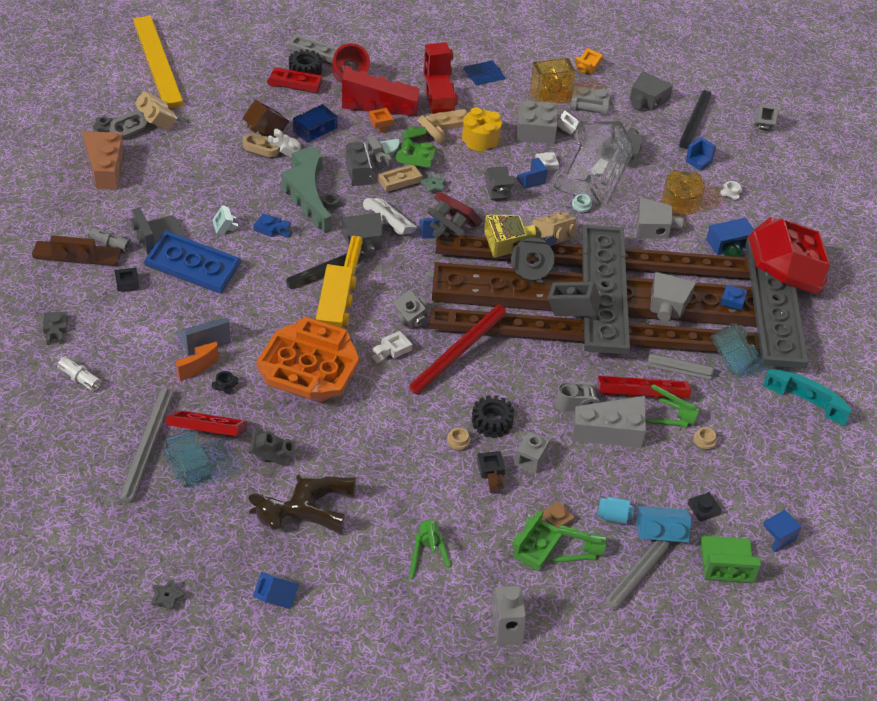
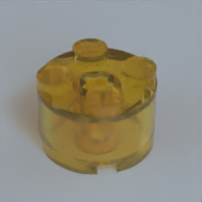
(683, 192)

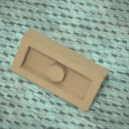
(449, 119)
(399, 178)

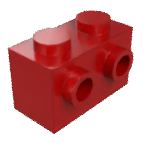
(437, 59)
(440, 93)

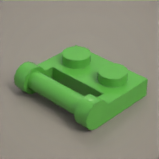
(422, 153)

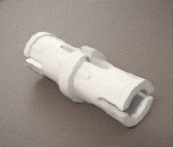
(79, 373)

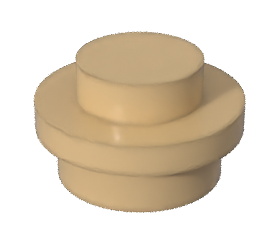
(705, 438)
(458, 439)

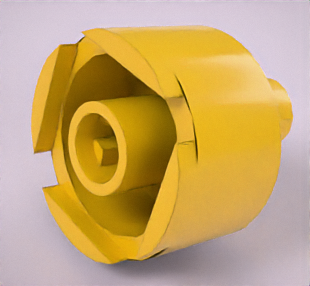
(481, 129)

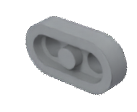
(126, 124)

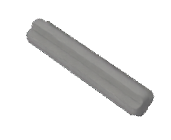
(680, 366)

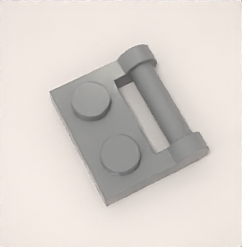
(590, 99)

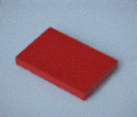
(207, 423)

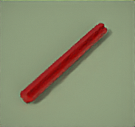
(457, 349)

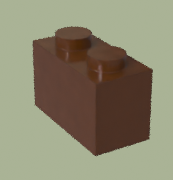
(264, 119)

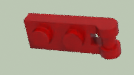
(294, 79)

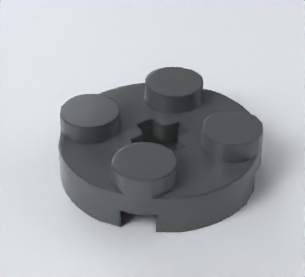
(541, 250)

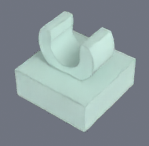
(224, 221)

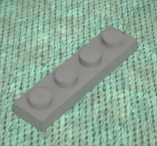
(325, 50)

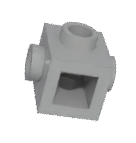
(410, 309)

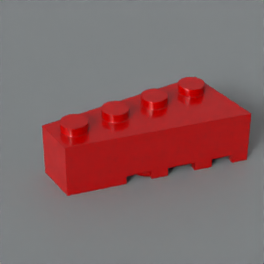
(374, 93)

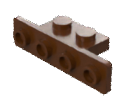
(76, 250)

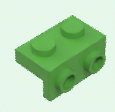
(536, 542)

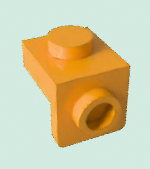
(589, 61)

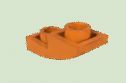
(204, 358)

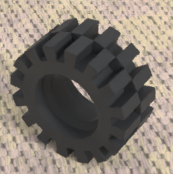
(306, 62)
(490, 426)

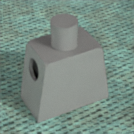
(655, 220)
(670, 296)
(506, 607)

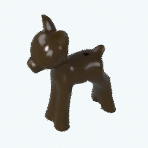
(307, 490)

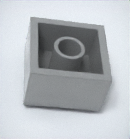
(536, 122)

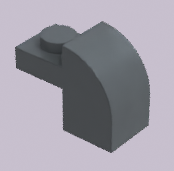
(499, 182)

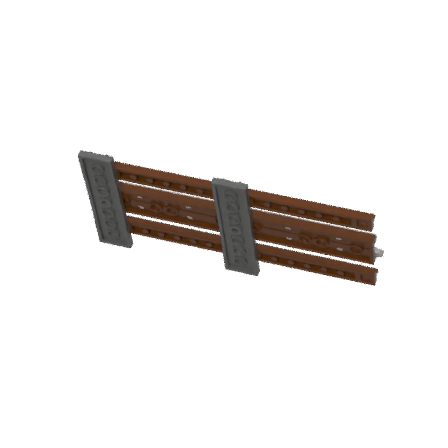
(605, 262)

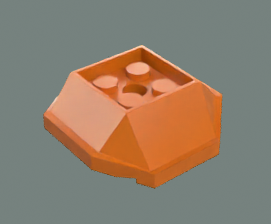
(309, 360)

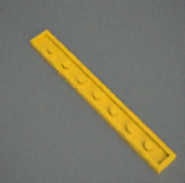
(157, 61)

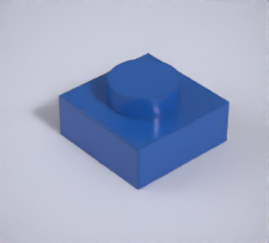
(733, 297)

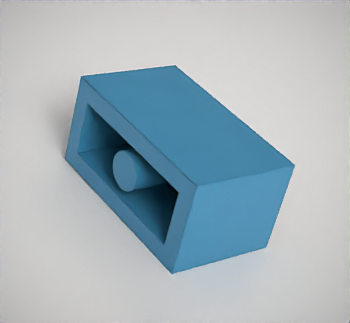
(663, 524)

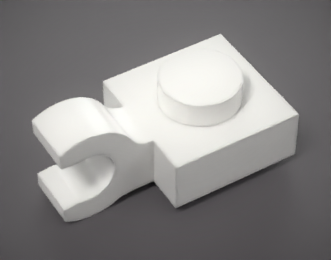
(285, 143)
(393, 345)

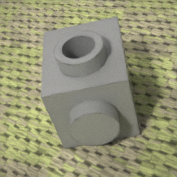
(765, 116)
(532, 452)

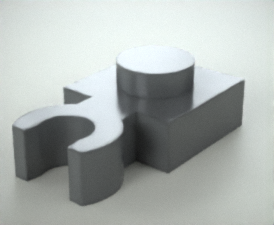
(54, 325)

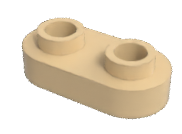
(436, 133)
(259, 144)

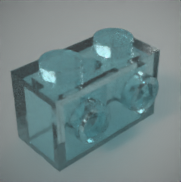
(187, 458)

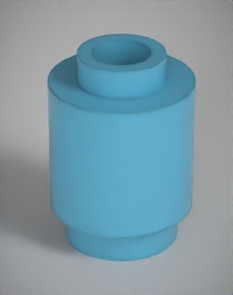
(615, 510)

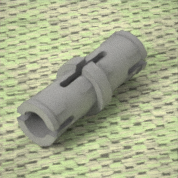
(108, 239)

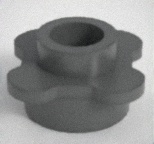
(102, 124)

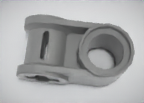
(575, 394)

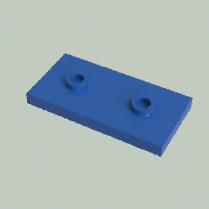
(192, 262)

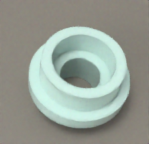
(582, 203)

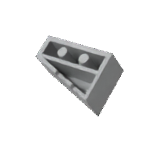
(611, 422)

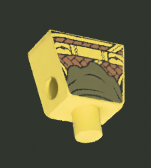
(505, 233)

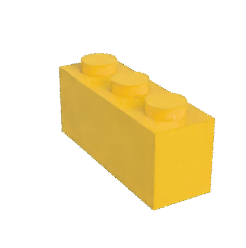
(336, 296)

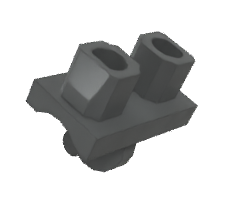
(439, 213)
(270, 447)

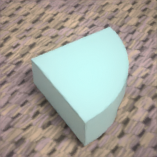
(390, 146)

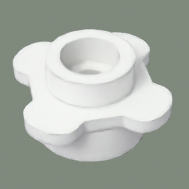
(731, 190)

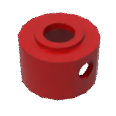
(352, 53)

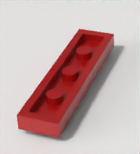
(639, 386)

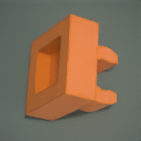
(381, 119)

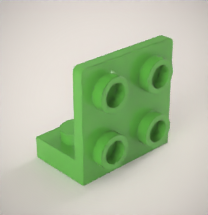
(728, 559)

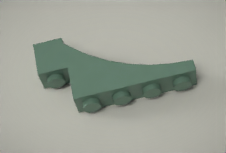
(300, 185)

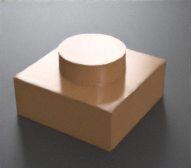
(557, 515)

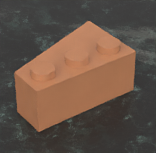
(105, 157)

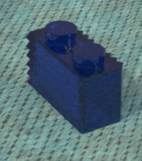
(315, 123)

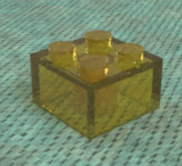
(552, 80)

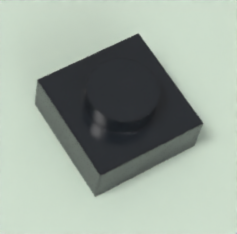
(126, 279)
(489, 462)
(704, 506)

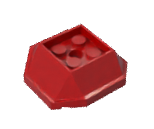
(791, 254)

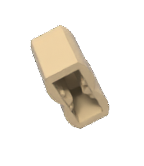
(156, 110)

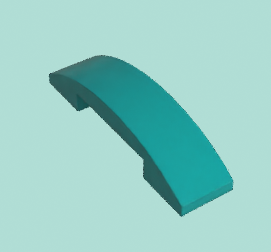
(810, 390)

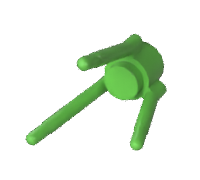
(686, 413)
(429, 536)
(592, 544)

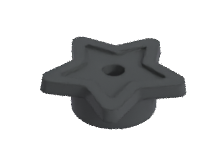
(331, 198)
(166, 601)

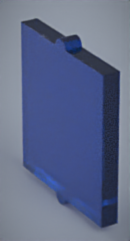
(484, 73)

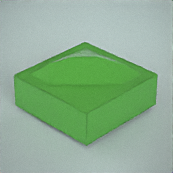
(413, 132)

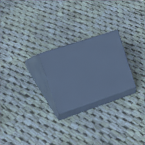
(206, 333)

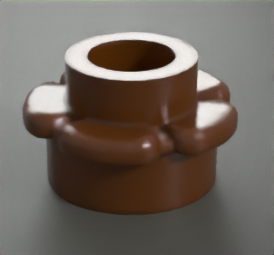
(495, 482)

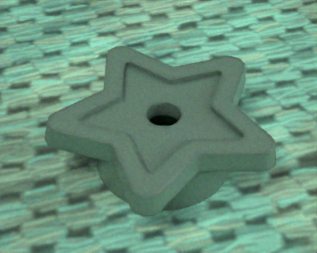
(433, 187)

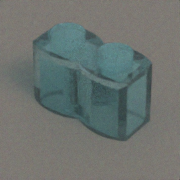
(734, 348)

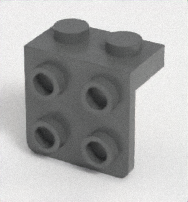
(150, 231)

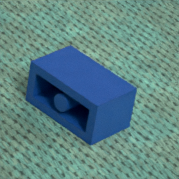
(729, 233)

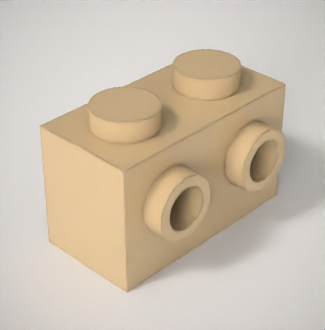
(556, 224)

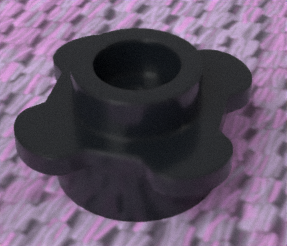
(225, 376)

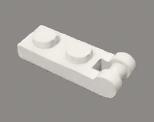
(390, 215)

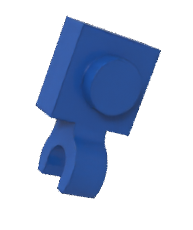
(272, 225)

